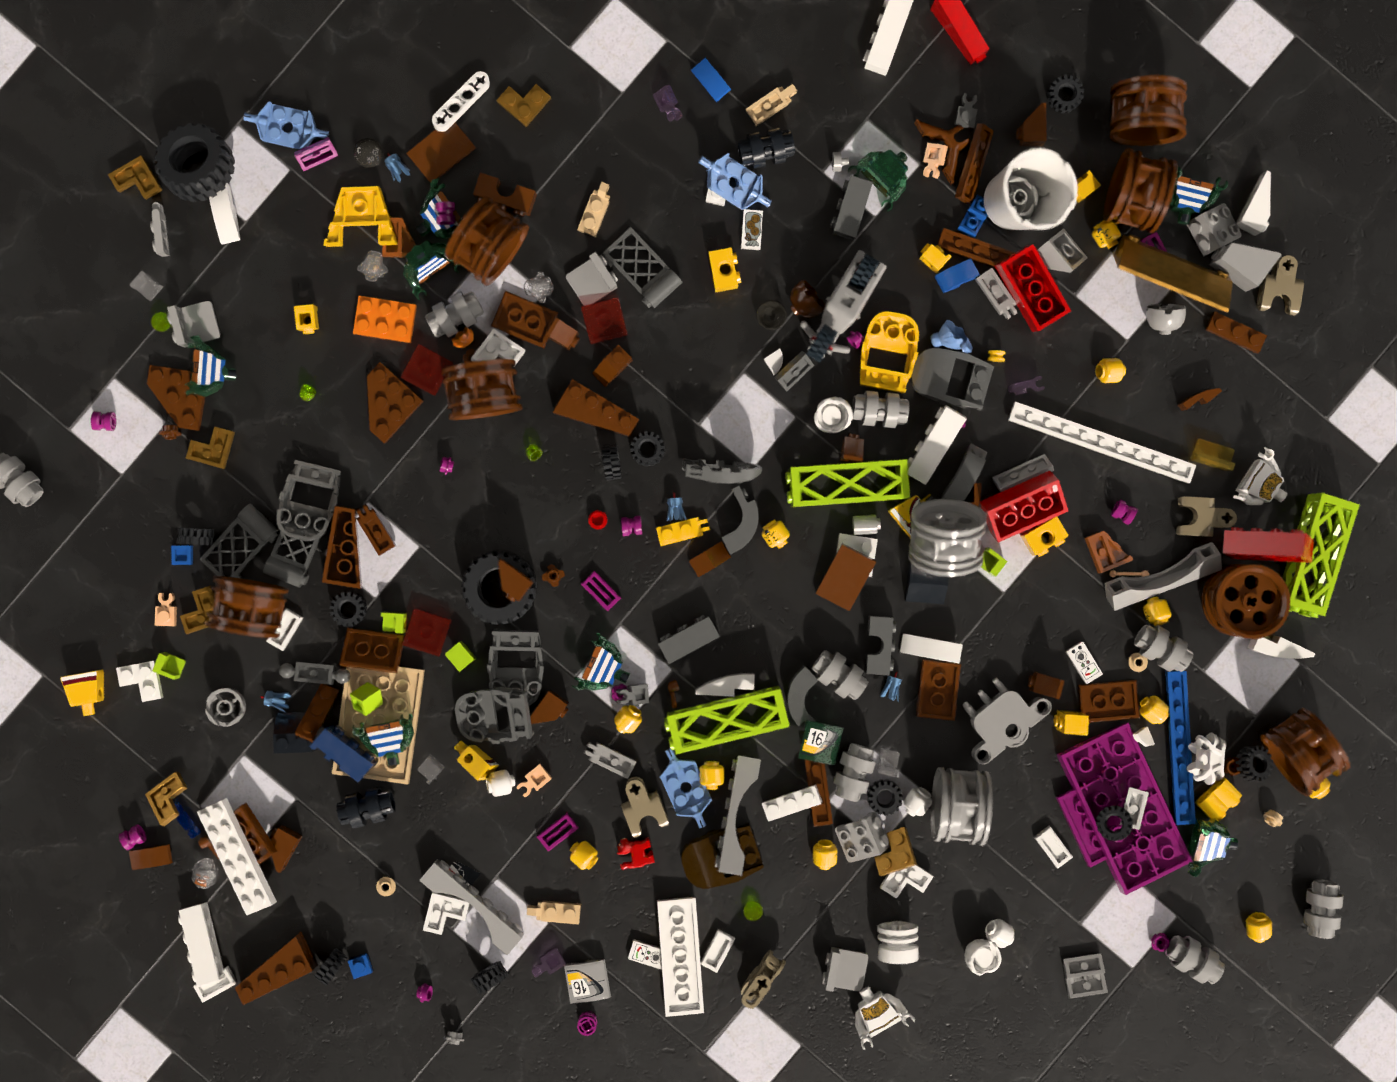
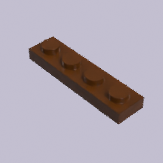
(974, 163)
(972, 248)
(817, 775)

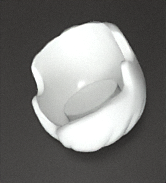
(833, 415)
(982, 956)

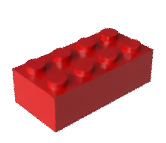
(1032, 288)
(1024, 506)
(1268, 545)

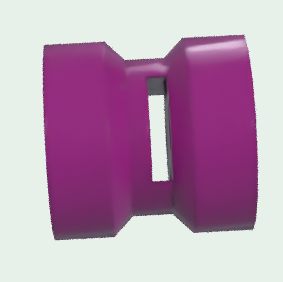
(445, 213)
(103, 421)
(1124, 512)
(631, 525)
(130, 838)
(587, 1018)

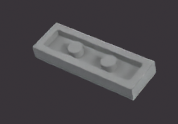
(1022, 473)

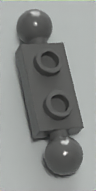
(314, 673)

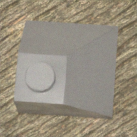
(1061, 253)

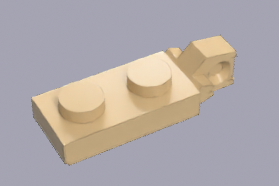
(770, 104)
(595, 211)
(556, 912)

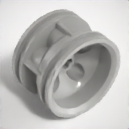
(947, 537)
(961, 806)

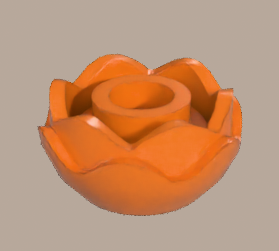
(463, 338)

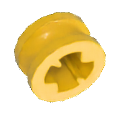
(996, 356)

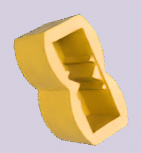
(1218, 799)

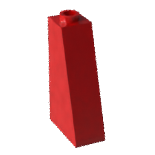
(961, 29)

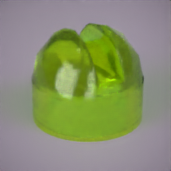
(307, 392)
(533, 452)

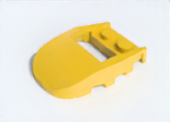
(895, 334)

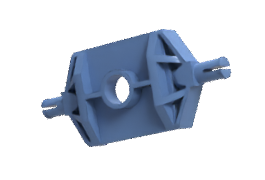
(274, 117)
(748, 184)
(685, 803)

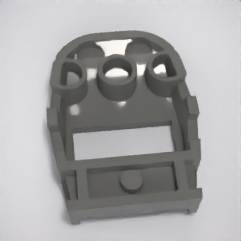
(933, 373)
(720, 472)
(302, 520)
(516, 677)
(478, 717)

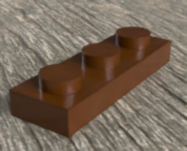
(1236, 332)
(317, 712)

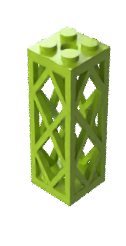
(797, 487)
(1330, 557)
(713, 738)

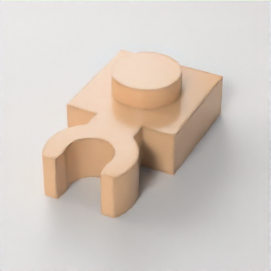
(934, 156)
(165, 614)
(536, 778)

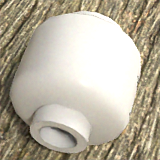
(500, 783)
(917, 801)
(999, 933)

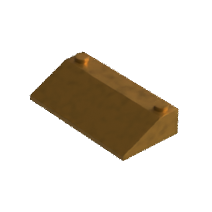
(1174, 272)

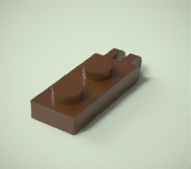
(375, 530)

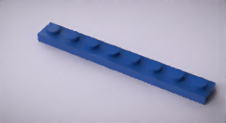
(1179, 752)

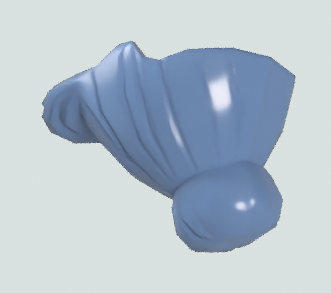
(951, 337)

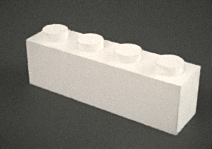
(888, 35)
(935, 444)
(201, 944)

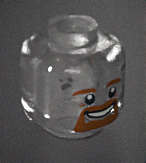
(205, 873)

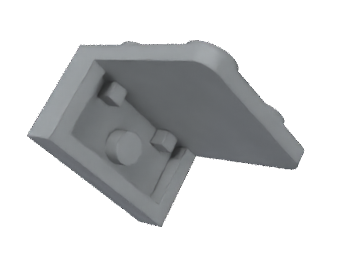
(1214, 229)
(592, 280)
(193, 321)
(862, 838)
(845, 969)

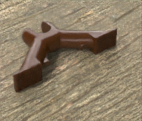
(948, 138)

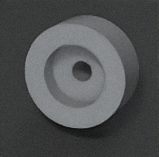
(838, 162)

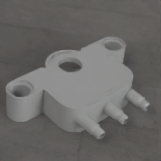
(999, 712)

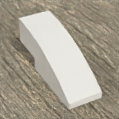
(225, 216)
(931, 648)
(1279, 648)
(725, 685)

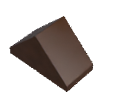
(709, 559)

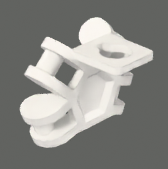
(1209, 760)

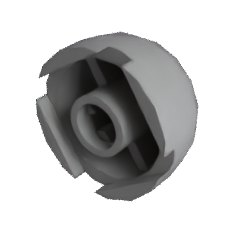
(1165, 317)
(225, 707)

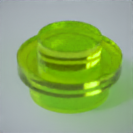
(160, 322)
(753, 911)

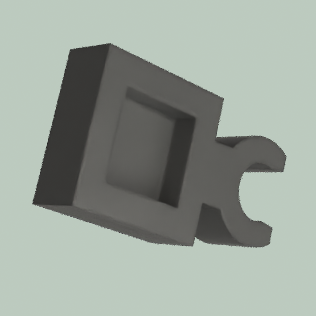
(966, 115)
(634, 695)

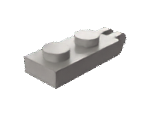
(159, 228)
(997, 293)
(610, 759)

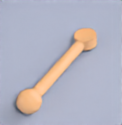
(1113, 573)

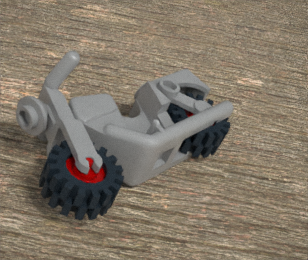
(844, 305)

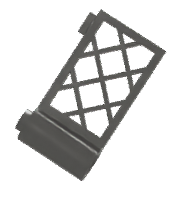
(656, 289)
(257, 526)
(287, 569)

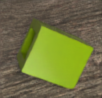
(992, 562)
(394, 622)
(460, 656)
(169, 665)
(366, 698)

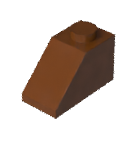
(1034, 130)
(563, 334)
(612, 365)
(852, 449)
(513, 581)
(1046, 685)
(549, 708)
(285, 842)

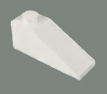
(1257, 208)

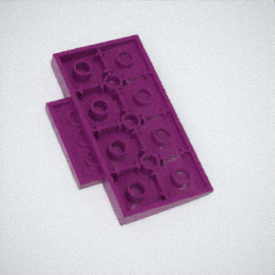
(1099, 778)

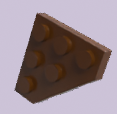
(170, 391)
(388, 402)

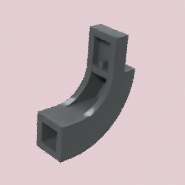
(966, 474)
(743, 534)
(796, 693)

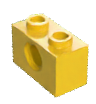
(721, 281)
(1033, 537)
(1071, 722)

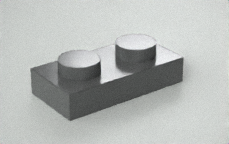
(794, 371)

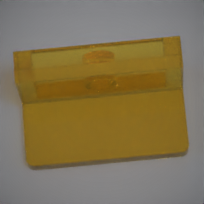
(1213, 455)

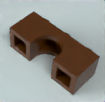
(520, 201)

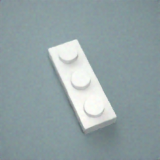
(792, 802)

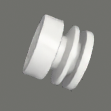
(898, 943)

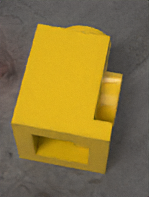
(1086, 185)
(934, 257)
(302, 313)

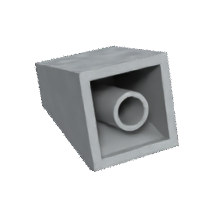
(1244, 264)

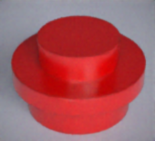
(597, 519)

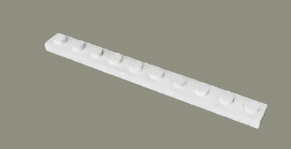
(1102, 442)

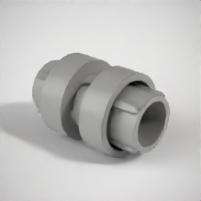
(447, 318)
(892, 409)
(19, 486)
(1157, 644)
(846, 679)
(852, 781)
(1324, 901)
(1201, 963)

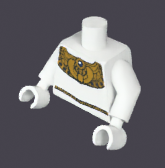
(1261, 481)
(878, 1013)

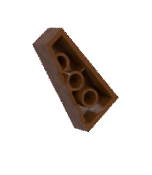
(590, 408)
(280, 969)

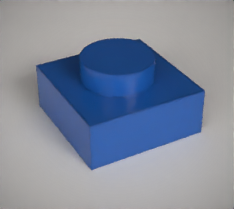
(182, 555)
(360, 966)

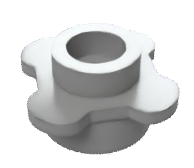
(454, 1038)

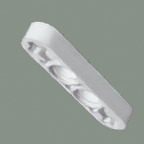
(458, 99)

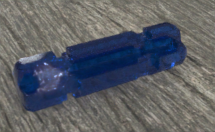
(187, 823)

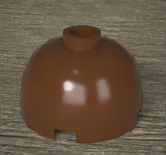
(806, 301)

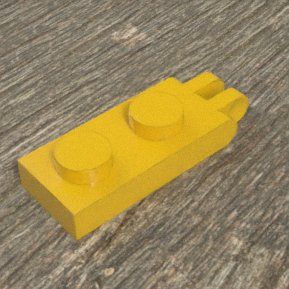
(681, 531)

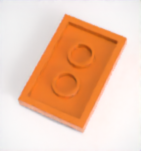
(384, 319)

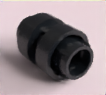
(758, 149)
(373, 806)

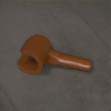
(672, 687)
(206, 842)

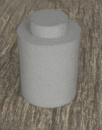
(865, 524)

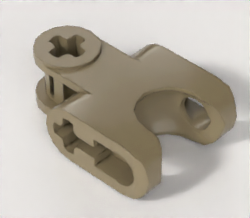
(1283, 284)
(1205, 517)
(641, 805)
(760, 979)

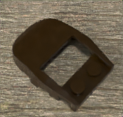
(700, 856)

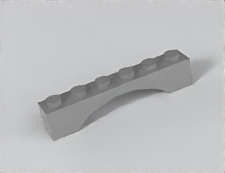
(1197, 564)
(731, 856)
(442, 880)

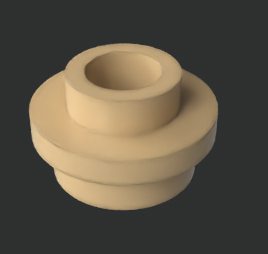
(1132, 662)
(1273, 818)
(386, 880)

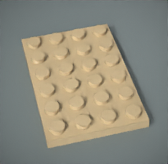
(400, 695)

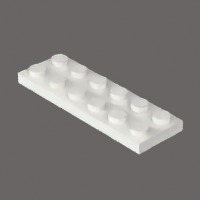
(236, 856)
(680, 956)

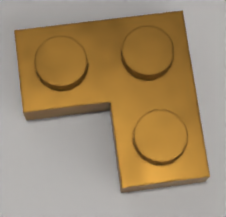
(524, 108)
(136, 173)
(216, 452)
(195, 620)
(162, 795)
(900, 855)

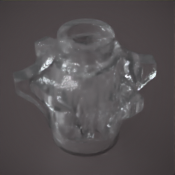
(373, 266)
(539, 287)

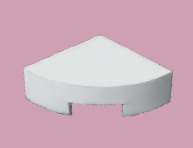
(774, 361)
(1144, 736)

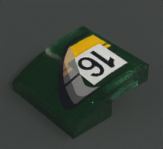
(820, 742)

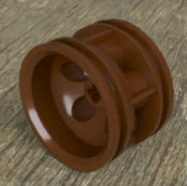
(1148, 110)
(1140, 191)
(486, 240)
(481, 389)
(247, 607)
(1218, 608)
(1305, 751)

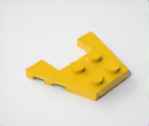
(360, 208)

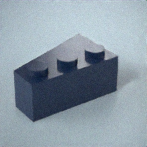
(344, 752)

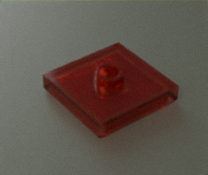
(604, 320)
(426, 369)
(427, 632)

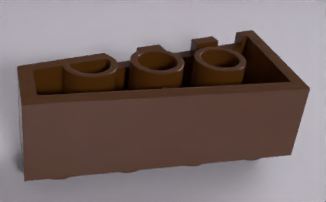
(343, 554)

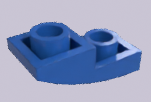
(711, 79)
(973, 218)
(957, 275)

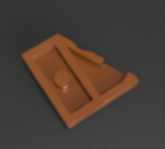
(404, 240)
(1105, 552)

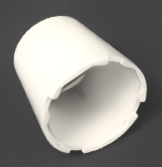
(1031, 192)

